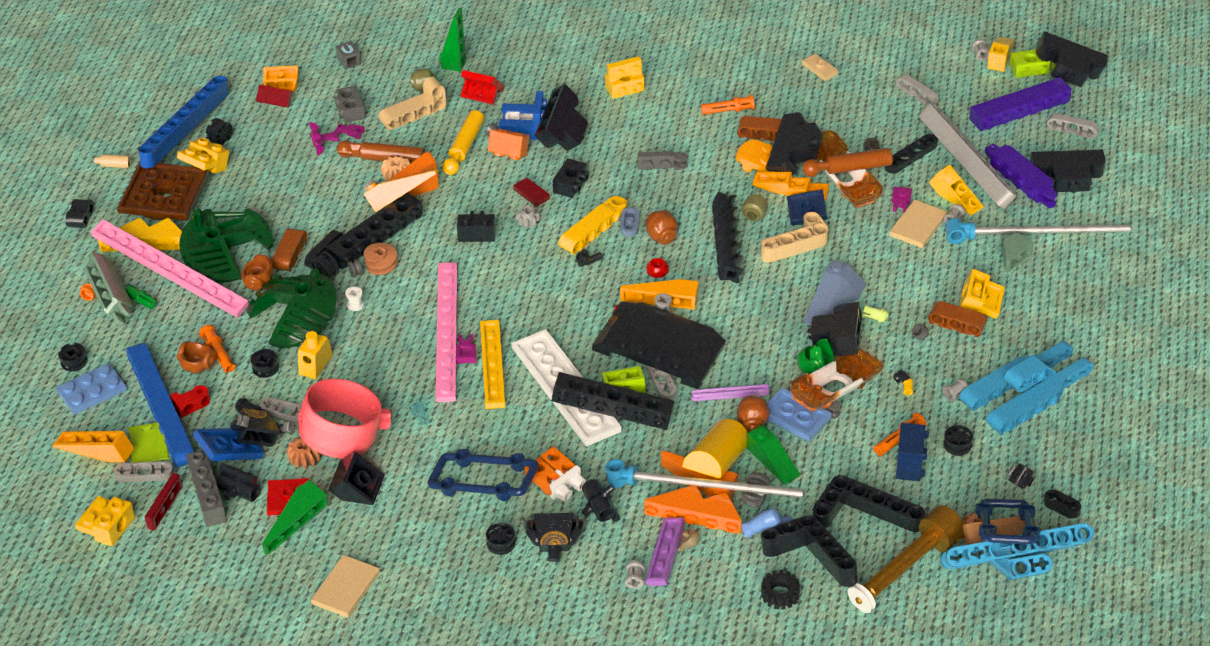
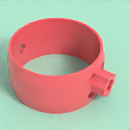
(347, 398)

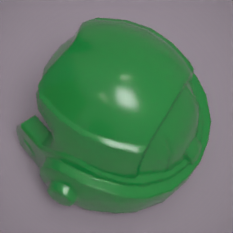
(814, 358)

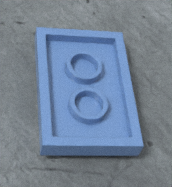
(91, 388)
(795, 417)

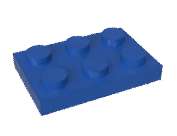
(223, 445)

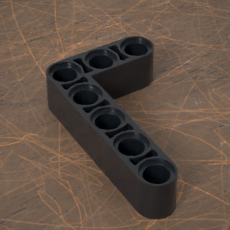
(866, 499)
(811, 533)

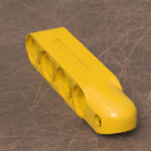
(592, 224)

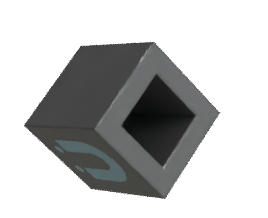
(348, 55)

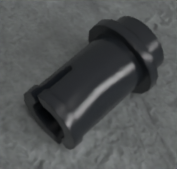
(241, 403)

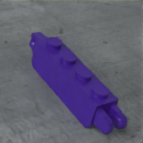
(1022, 174)

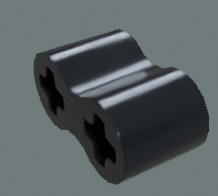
(79, 213)

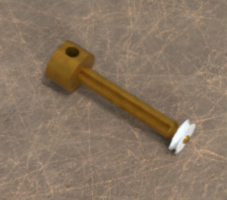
(938, 529)

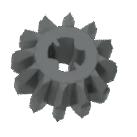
(755, 499)

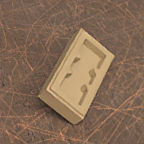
(820, 67)

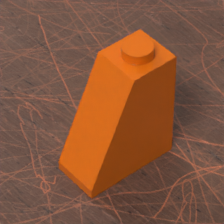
(421, 164)

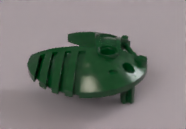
(206, 242)
(310, 306)

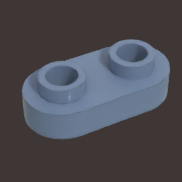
(629, 221)

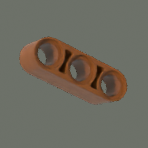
(758, 128)
(288, 249)
(957, 318)

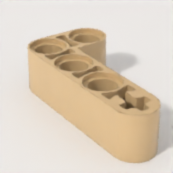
(416, 107)
(810, 237)

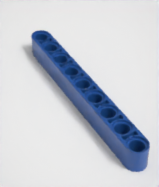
(183, 122)
(160, 403)

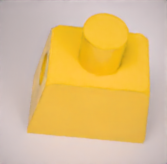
(314, 355)

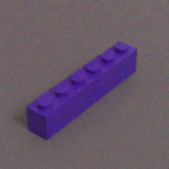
(1020, 104)

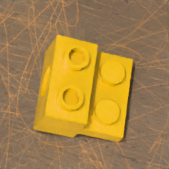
(624, 77)
(205, 155)
(981, 294)
(106, 519)

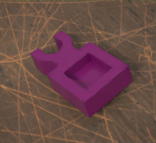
(901, 198)
(466, 350)

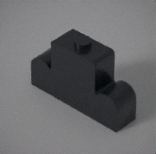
(1070, 59)
(560, 120)
(794, 143)
(1070, 169)
(840, 329)

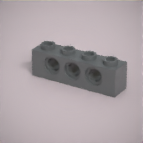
(206, 488)

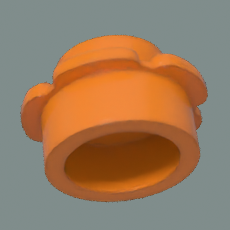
(87, 292)

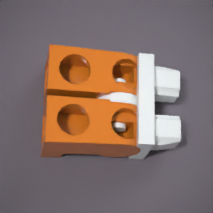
(557, 475)

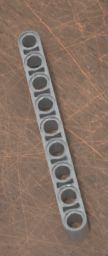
(967, 155)

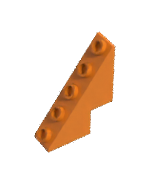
(688, 503)

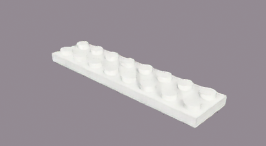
(545, 361)

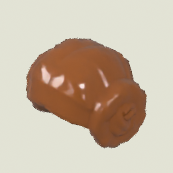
(661, 226)
(257, 272)
(196, 357)
(752, 412)

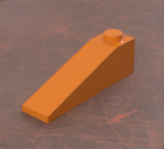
(674, 464)

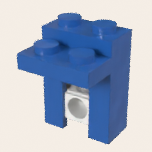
(523, 117)

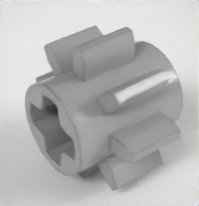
(528, 216)

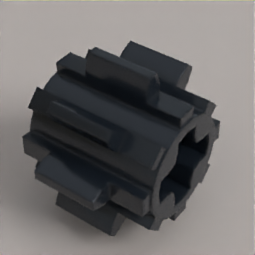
(1021, 476)

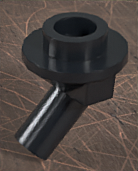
(584, 259)

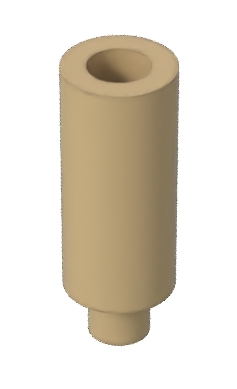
(114, 161)

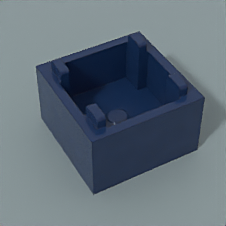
(911, 452)

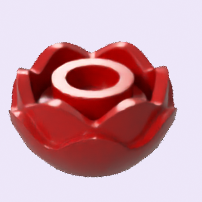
(657, 268)

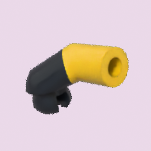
(906, 380)

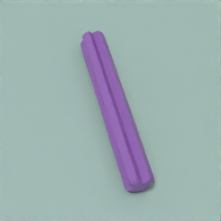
(730, 392)

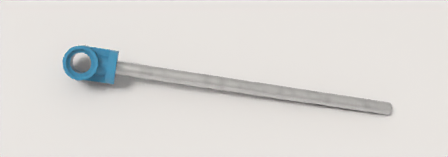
(958, 231)
(619, 475)

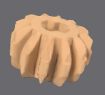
(393, 166)

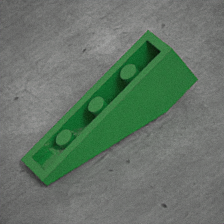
(453, 53)
(301, 508)

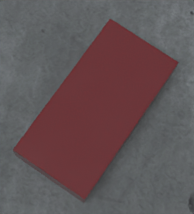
(274, 96)
(531, 192)

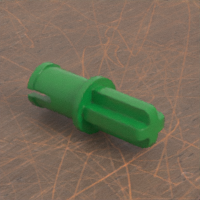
(141, 296)

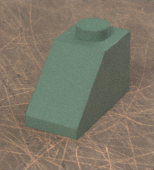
(1015, 250)

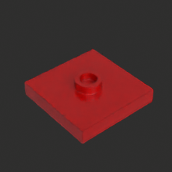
(280, 493)

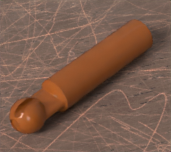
(378, 151)
(849, 162)

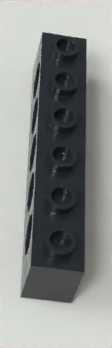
(375, 229)
(612, 400)

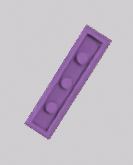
(665, 551)

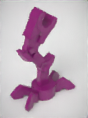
(317, 139)

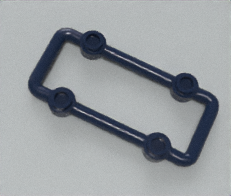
(464, 458)
(1025, 511)

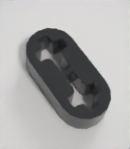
(1062, 504)

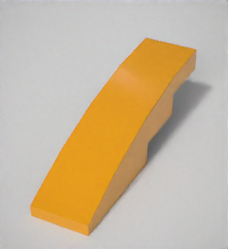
(785, 184)

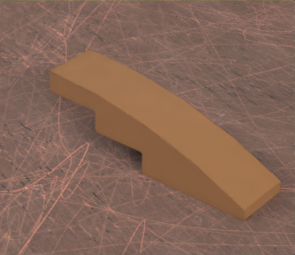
(1004, 526)

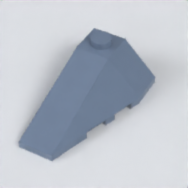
(837, 287)

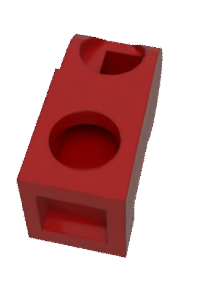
(191, 400)

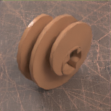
(380, 258)

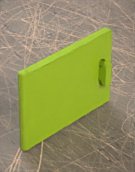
(148, 444)

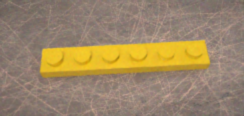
(492, 364)

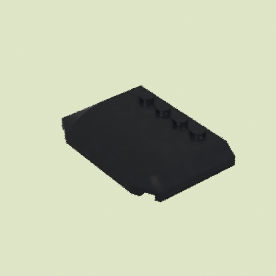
(661, 341)

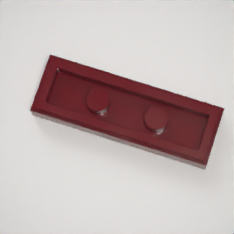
(163, 501)

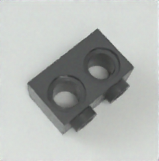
(349, 104)

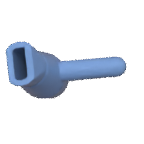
(764, 520)

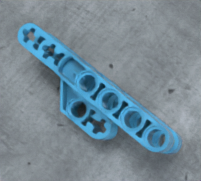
(1021, 375)
(999, 553)

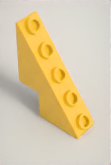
(161, 236)

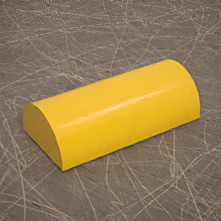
(718, 449)

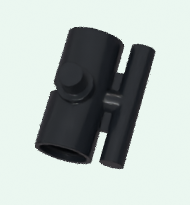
(237, 483)
(599, 501)

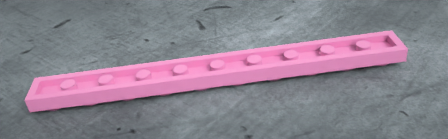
(170, 268)
(446, 332)

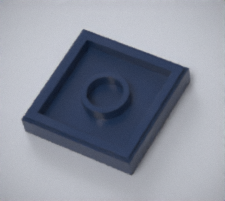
(806, 202)

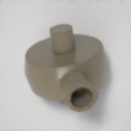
(688, 539)

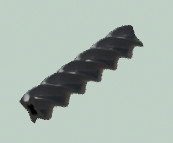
(725, 237)

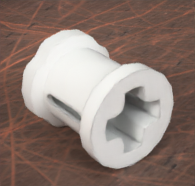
(354, 298)

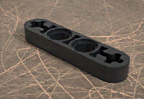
(925, 143)

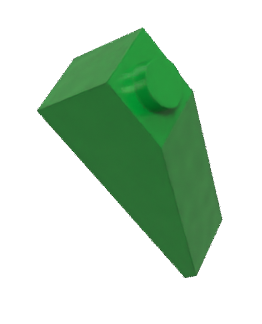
(771, 454)

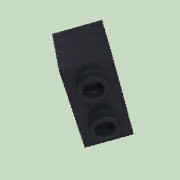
(570, 178)

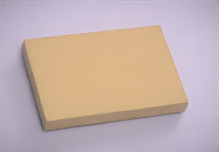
(918, 223)
(345, 586)

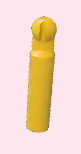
(463, 142)

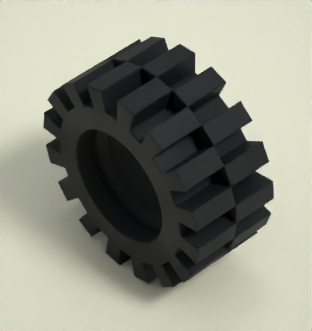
(780, 599)

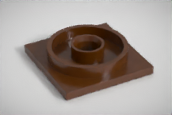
(148, 184)

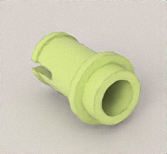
(876, 314)

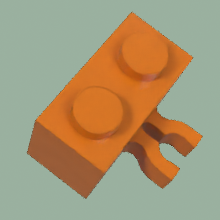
(509, 143)

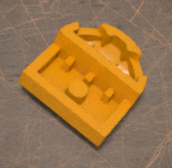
(281, 77)
(754, 155)

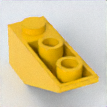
(1000, 53)
(953, 188)

